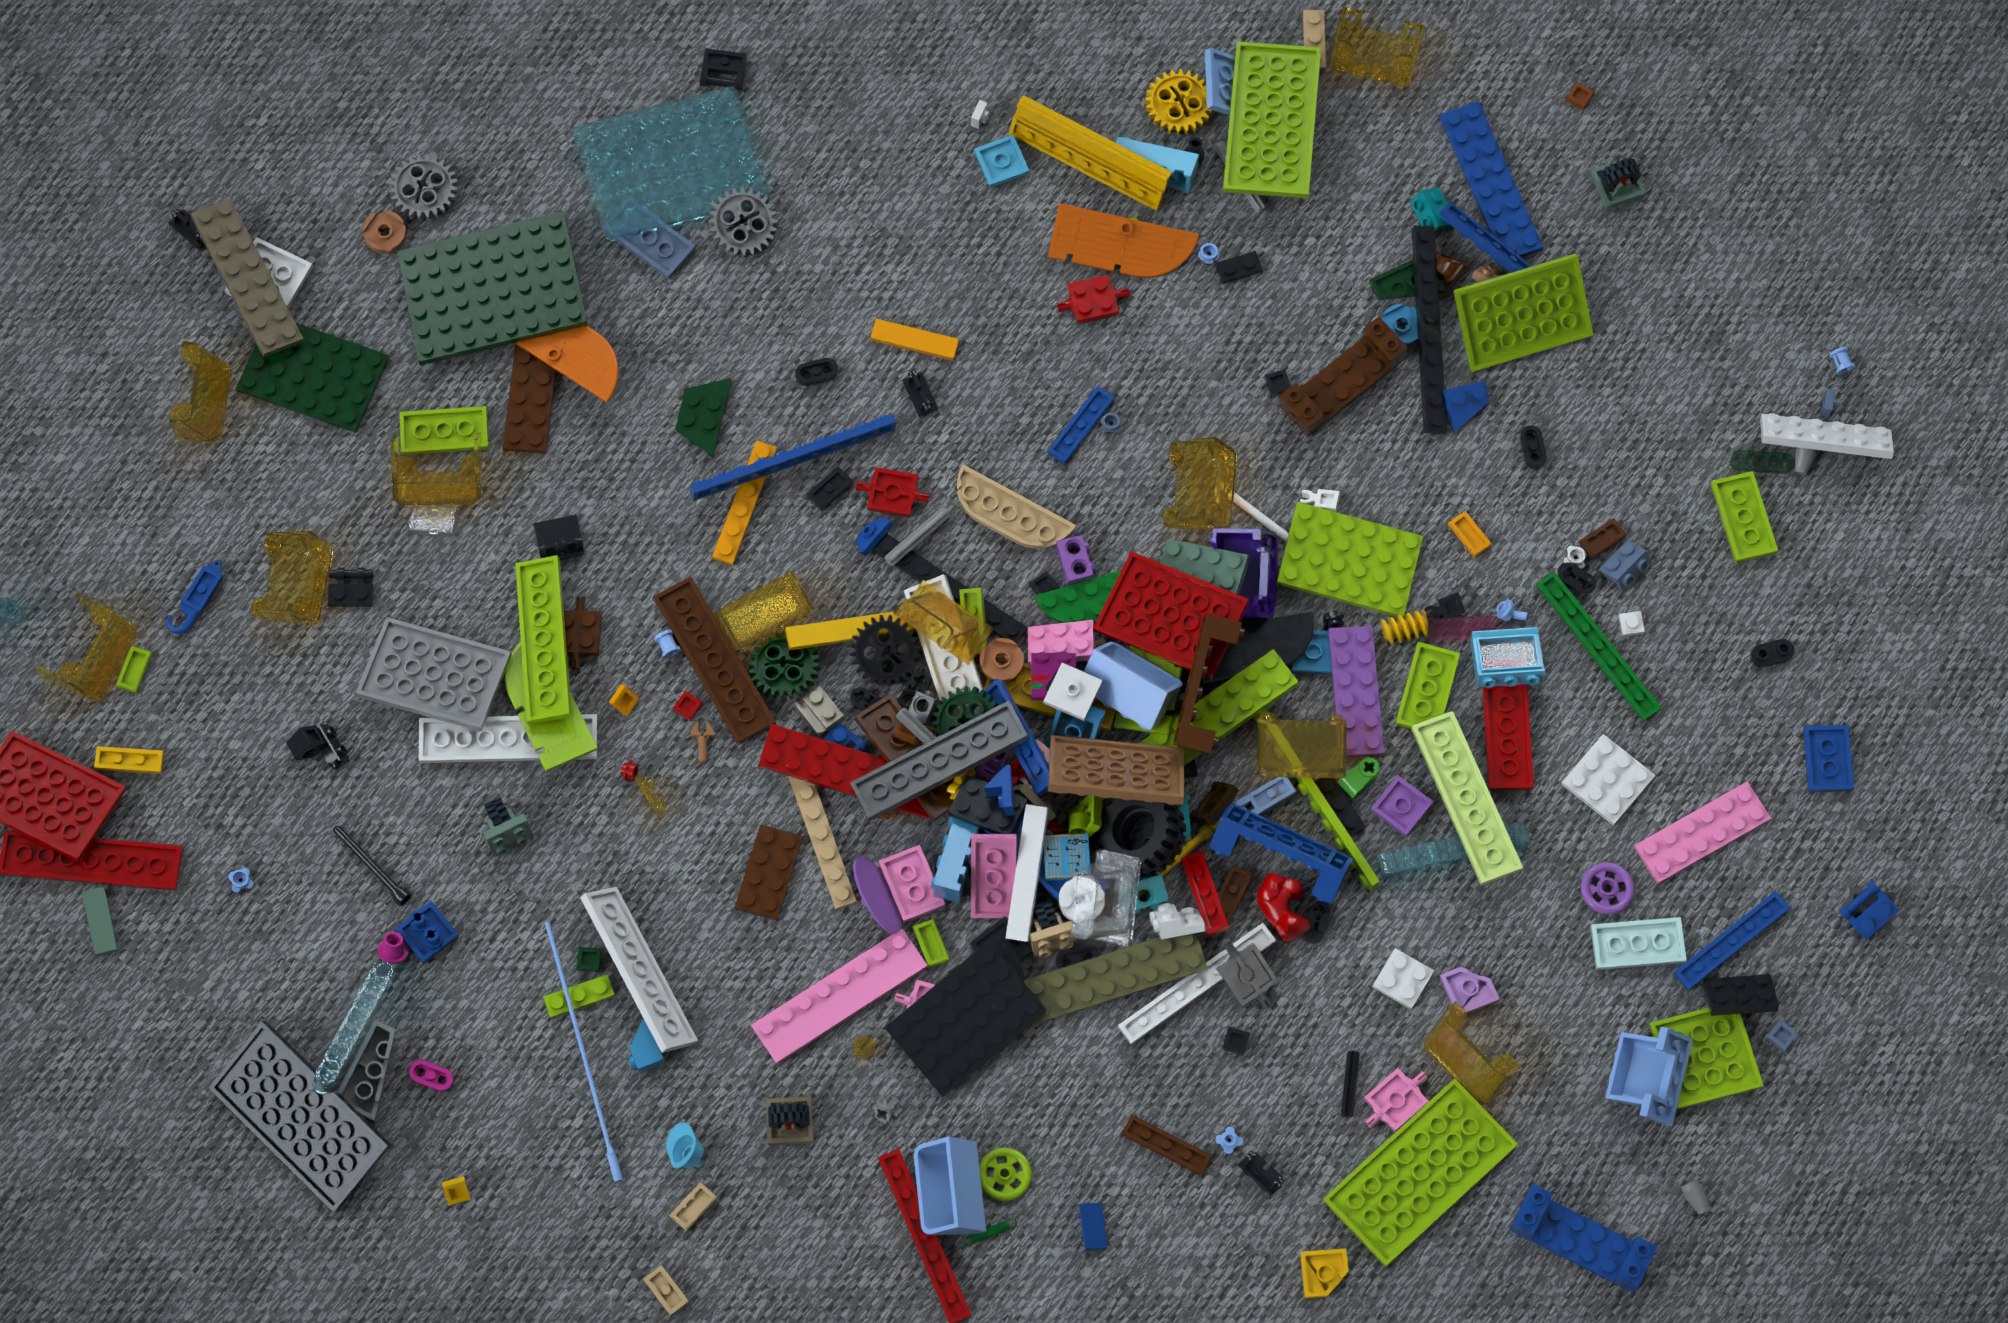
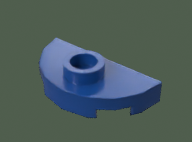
(873, 534)

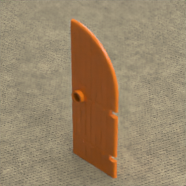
(1108, 240)
(581, 357)

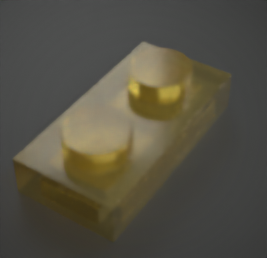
(656, 803)

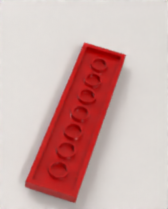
(822, 763)
(103, 862)

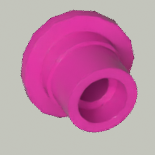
(393, 948)

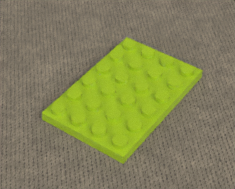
(1523, 312)
(1349, 560)

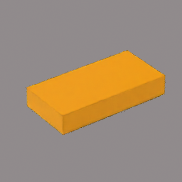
(1469, 534)

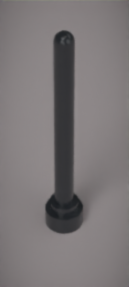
(400, 894)

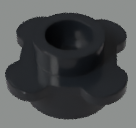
(1333, 619)

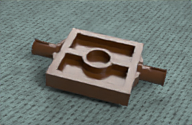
(582, 632)

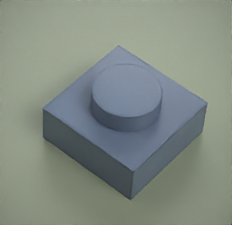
(1829, 403)
(1782, 1035)

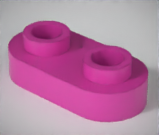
(432, 1075)

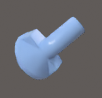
(1506, 611)

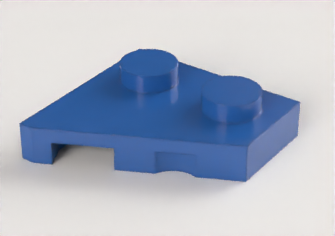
(1465, 402)

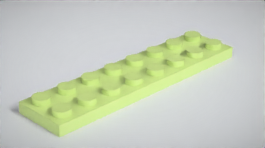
(1467, 798)

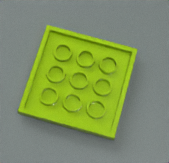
(1719, 1057)

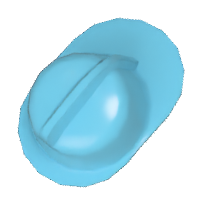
(684, 1147)

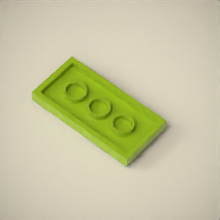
(442, 430)
(1744, 517)
(1427, 684)

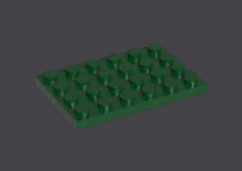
(317, 378)

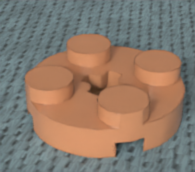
(388, 243)
(996, 649)

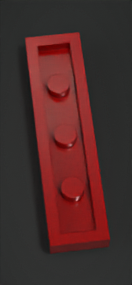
(1205, 893)

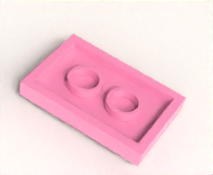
(1063, 637)
(910, 883)

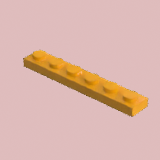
(741, 510)

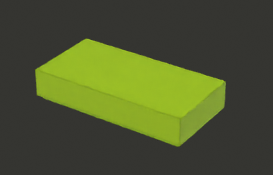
(134, 669)
(931, 943)

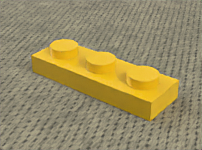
(129, 760)

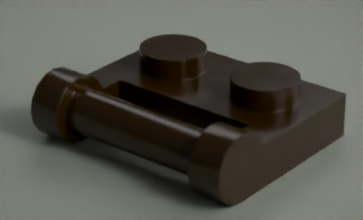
(1214, 803)

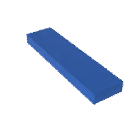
(1081, 425)

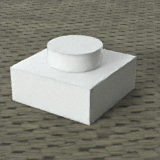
(980, 114)
(1631, 623)

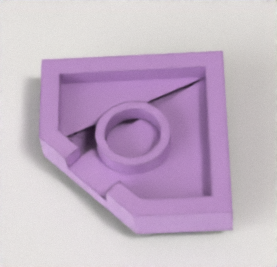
(1469, 989)

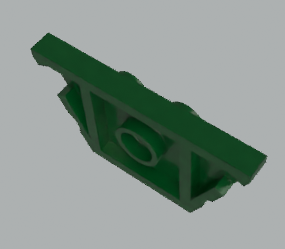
(703, 414)

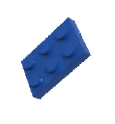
(1828, 758)

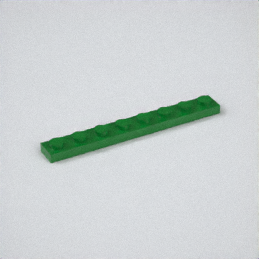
(1598, 646)

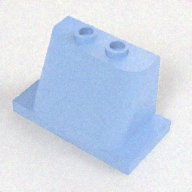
(1650, 1073)

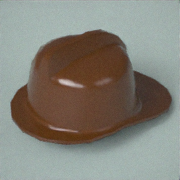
(1449, 268)

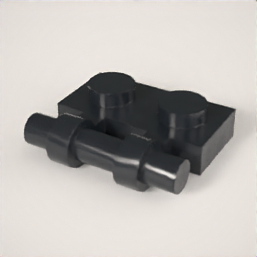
(350, 594)

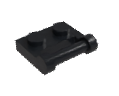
(725, 63)

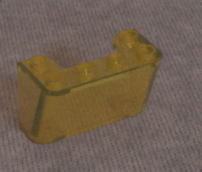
(1374, 52)

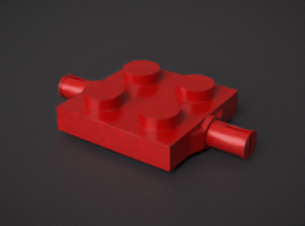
(1092, 299)
(892, 492)

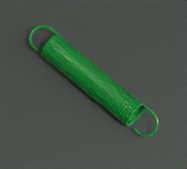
(991, 1231)

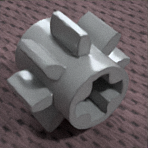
(887, 1109)

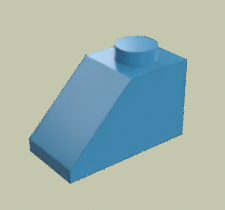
(645, 1050)

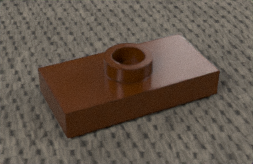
(1602, 538)

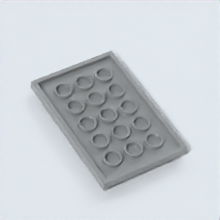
(433, 674)

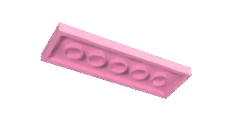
(1702, 832)

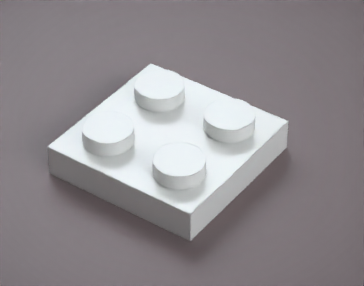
(1403, 978)

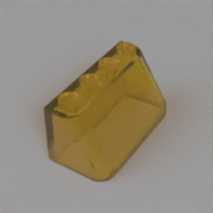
(764, 611)

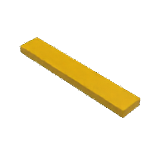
(833, 631)

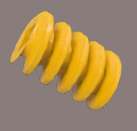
(1405, 627)

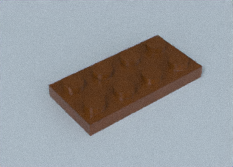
(768, 872)

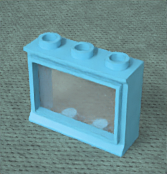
(1507, 657)

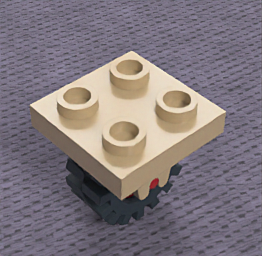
(1050, 932)

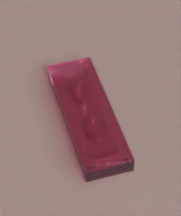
(1458, 627)

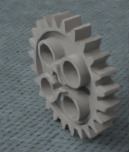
(405, 181)
(753, 237)

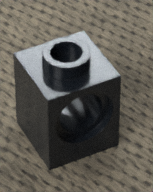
(305, 742)

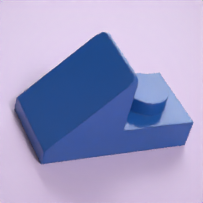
(1002, 787)

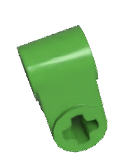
(1357, 779)

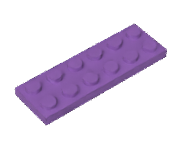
(1356, 688)

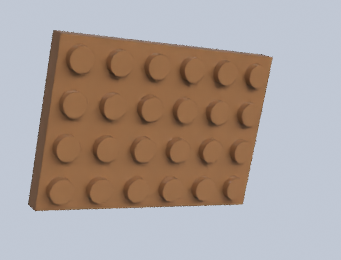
(1116, 770)

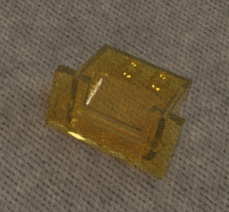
(944, 622)

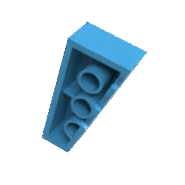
(954, 861)

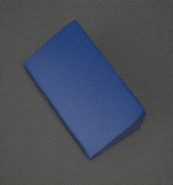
(1093, 1226)

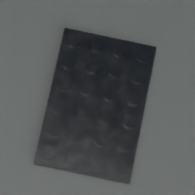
(965, 1019)

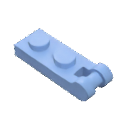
(1268, 795)

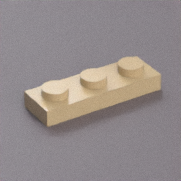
(1315, 32)

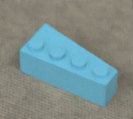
(1179, 162)

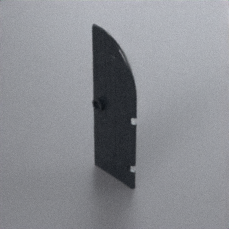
(1284, 634)

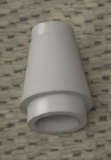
(1803, 460)
(1696, 1196)

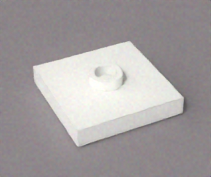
(1072, 691)

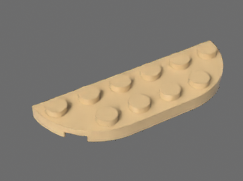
(1009, 512)

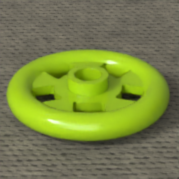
(1023, 1176)

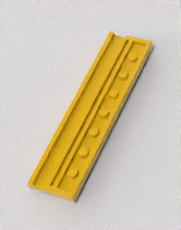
(1089, 152)

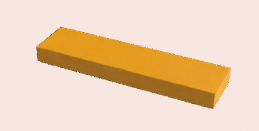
(914, 339)

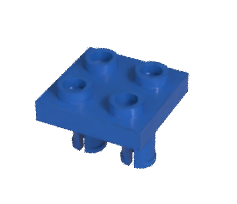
(427, 932)

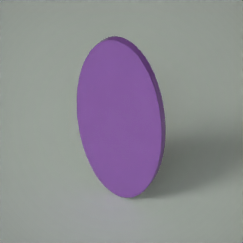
(876, 895)

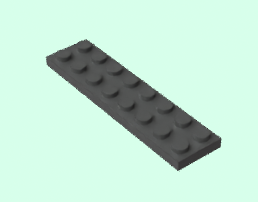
(939, 760)

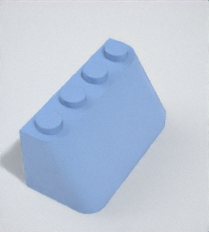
(1132, 684)
(949, 1187)

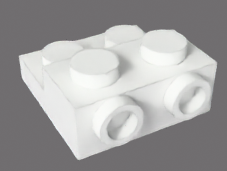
(1171, 923)

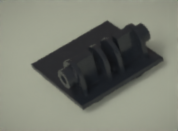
(559, 537)

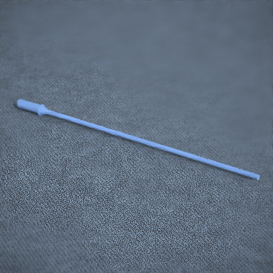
(611, 1154)

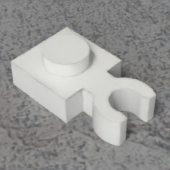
(1323, 499)

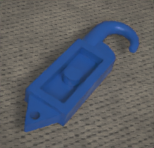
(198, 596)

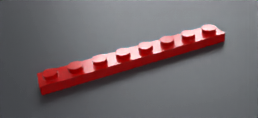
(926, 1244)

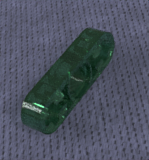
(1776, 469)

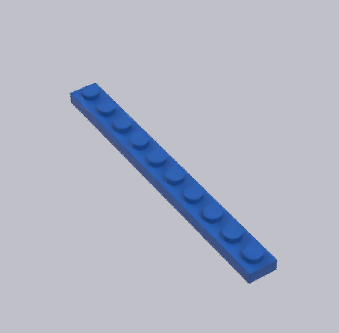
(800, 454)

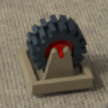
(789, 1120)

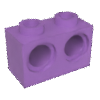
(1070, 562)

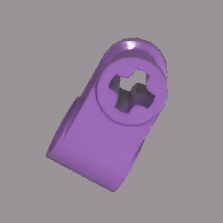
(992, 767)

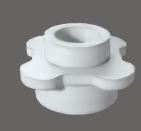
(1576, 551)

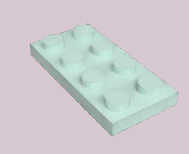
(1638, 943)

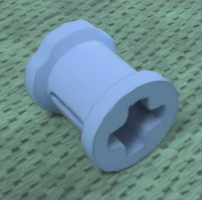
(1842, 360)
(667, 644)

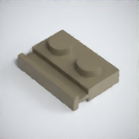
(819, 711)

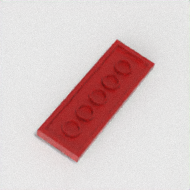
(1508, 738)

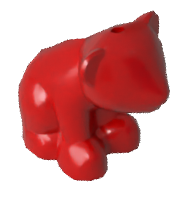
(1274, 900)

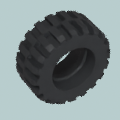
(1164, 842)

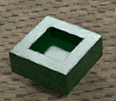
(589, 959)

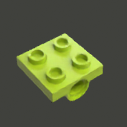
(1086, 816)

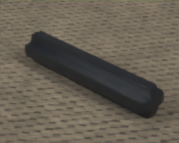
(1350, 1084)

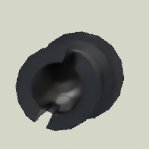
(1195, 146)

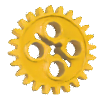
(1161, 109)

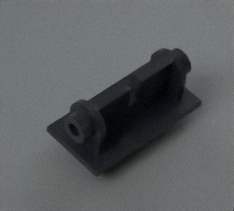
(185, 226)
(920, 393)
(336, 751)
(1268, 1180)

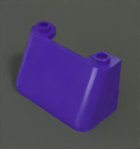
(1261, 574)

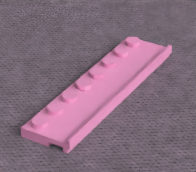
(839, 996)

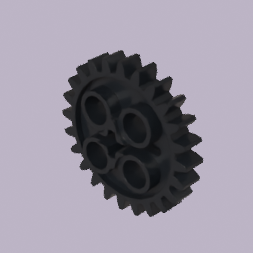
(872, 665)

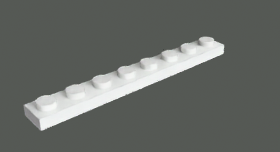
(1188, 989)

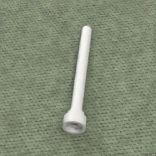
(1260, 517)

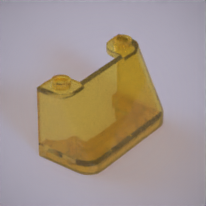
(205, 414)
(1203, 484)
(295, 579)
(1301, 747)
(1465, 1061)

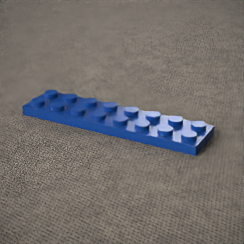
(1490, 179)

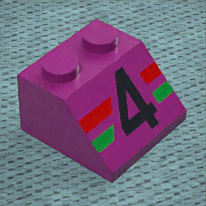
(1044, 669)

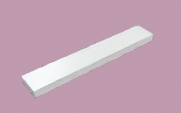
(1027, 873)

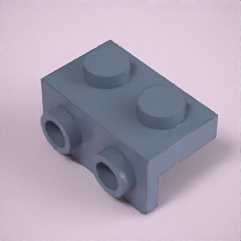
(1626, 565)

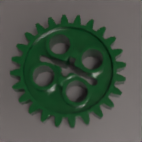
(782, 683)
(945, 719)

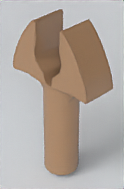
(702, 740)

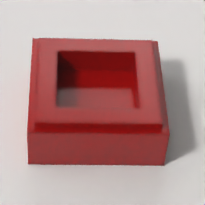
(687, 706)

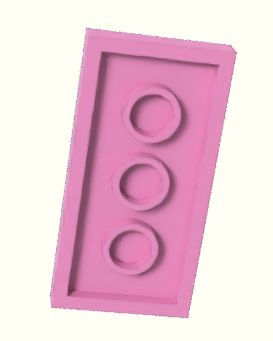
(992, 874)

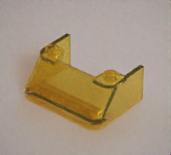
(436, 488)
(104, 658)

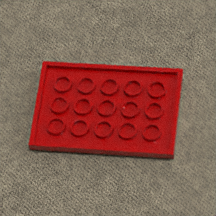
(1163, 611)
(53, 796)

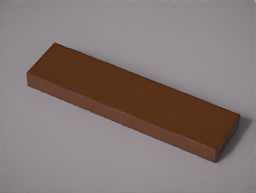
(1166, 1145)

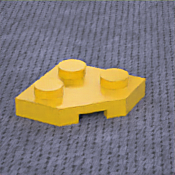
(1322, 1271)

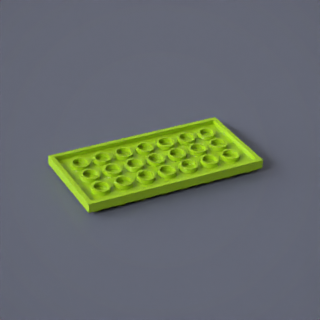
(1272, 120)
(1420, 1172)

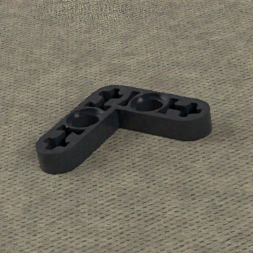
(906, 692)

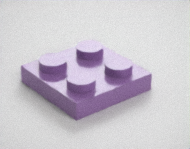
(1401, 806)

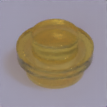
(864, 1047)

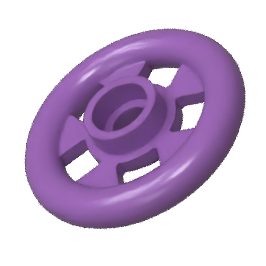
(1621, 876)

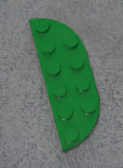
(1079, 600)

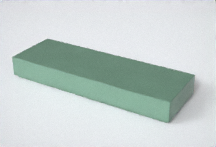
(100, 921)

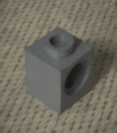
(918, 701)

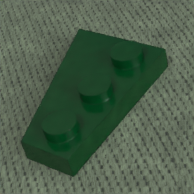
(1398, 283)

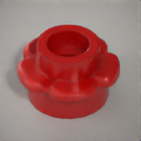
(629, 770)

